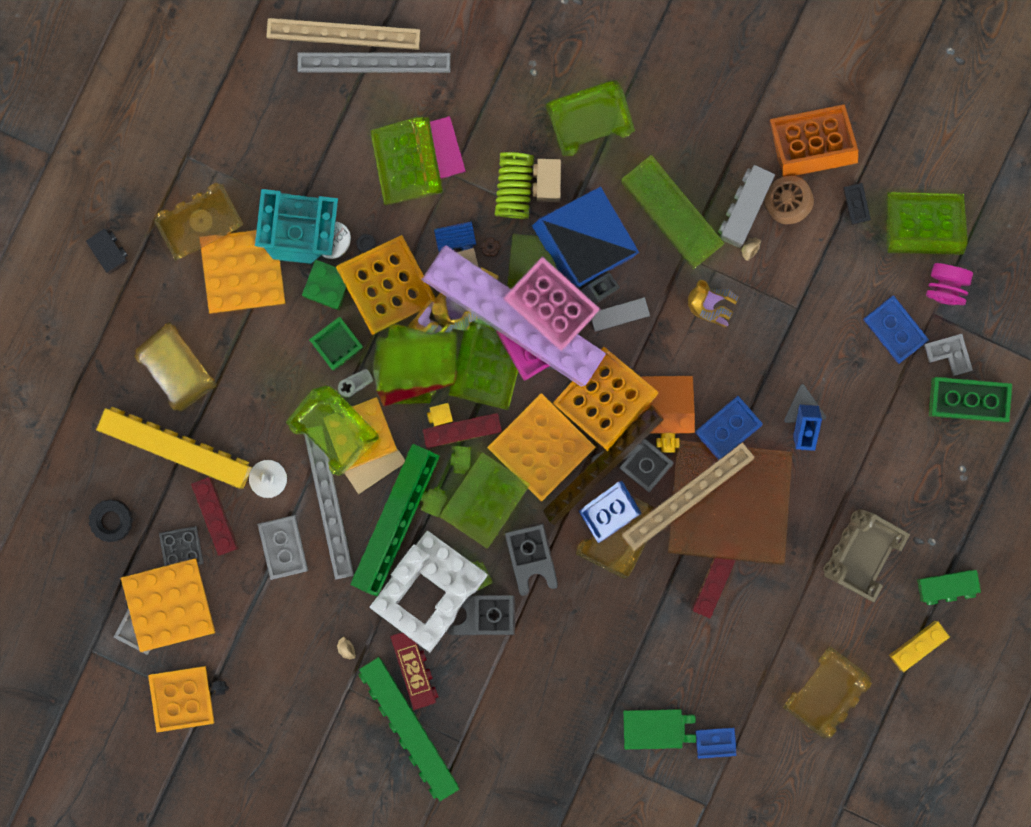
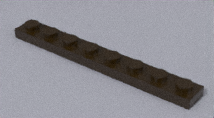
(603, 465)

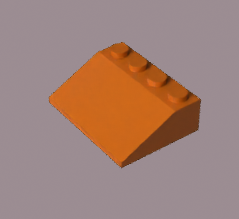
(814, 141)
(673, 403)

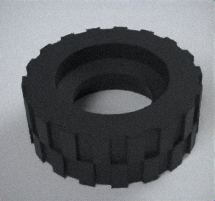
(96, 524)

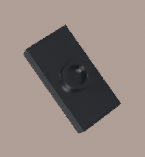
(856, 203)

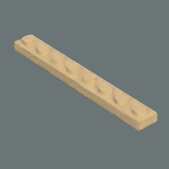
(343, 33)
(688, 496)

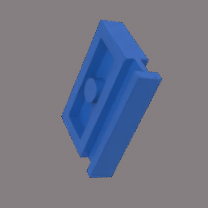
(716, 742)

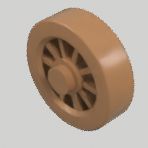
(784, 206)

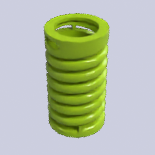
(507, 178)

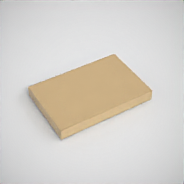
(372, 472)

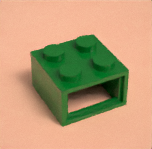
(325, 285)
(336, 344)

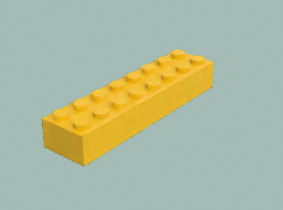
(171, 447)

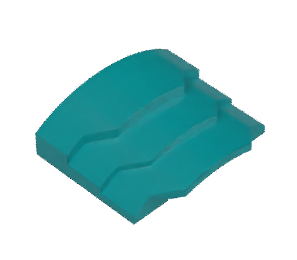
(295, 226)

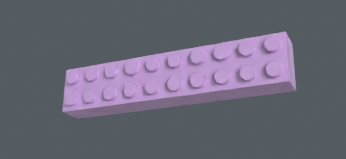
(485, 299)

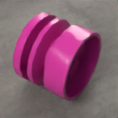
(949, 284)

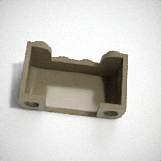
(863, 553)

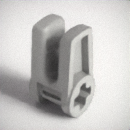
(357, 381)

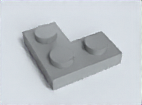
(953, 349)

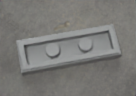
(620, 314)

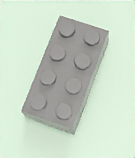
(745, 209)

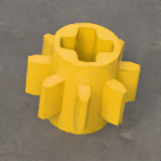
(667, 442)

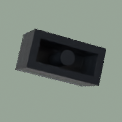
(107, 251)

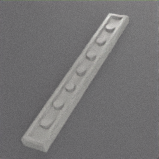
(373, 62)
(330, 511)

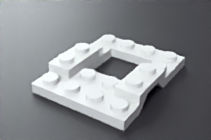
(442, 567)

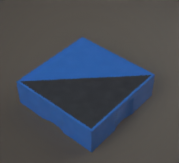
(585, 238)

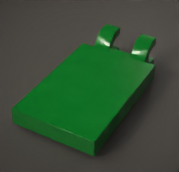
(656, 729)

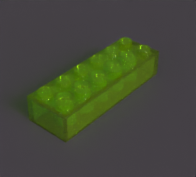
(672, 212)

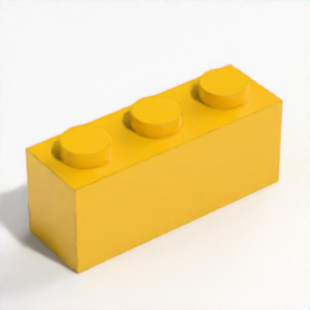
(919, 646)

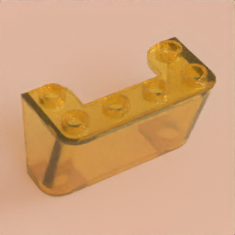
(198, 221)
(829, 694)

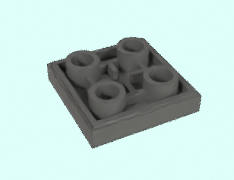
(181, 545)

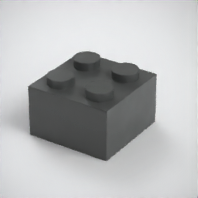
(646, 466)

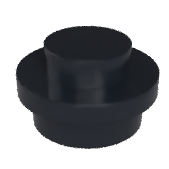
(366, 242)
(219, 687)

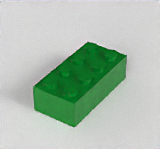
(970, 399)

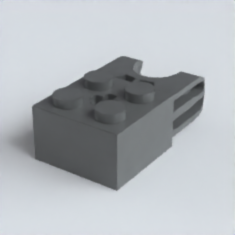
(531, 562)
(479, 620)

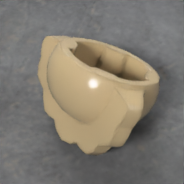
(750, 248)
(346, 648)

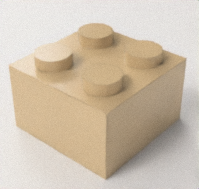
(548, 180)

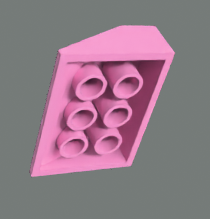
(551, 304)

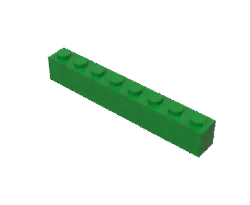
(395, 520)
(409, 729)

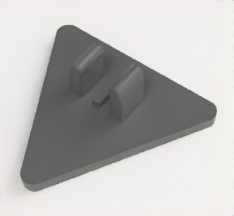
(804, 398)

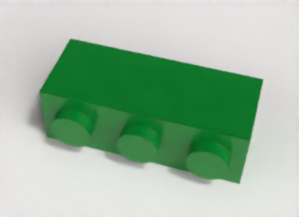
(949, 586)

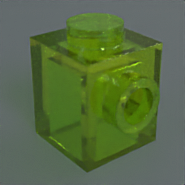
(433, 501)

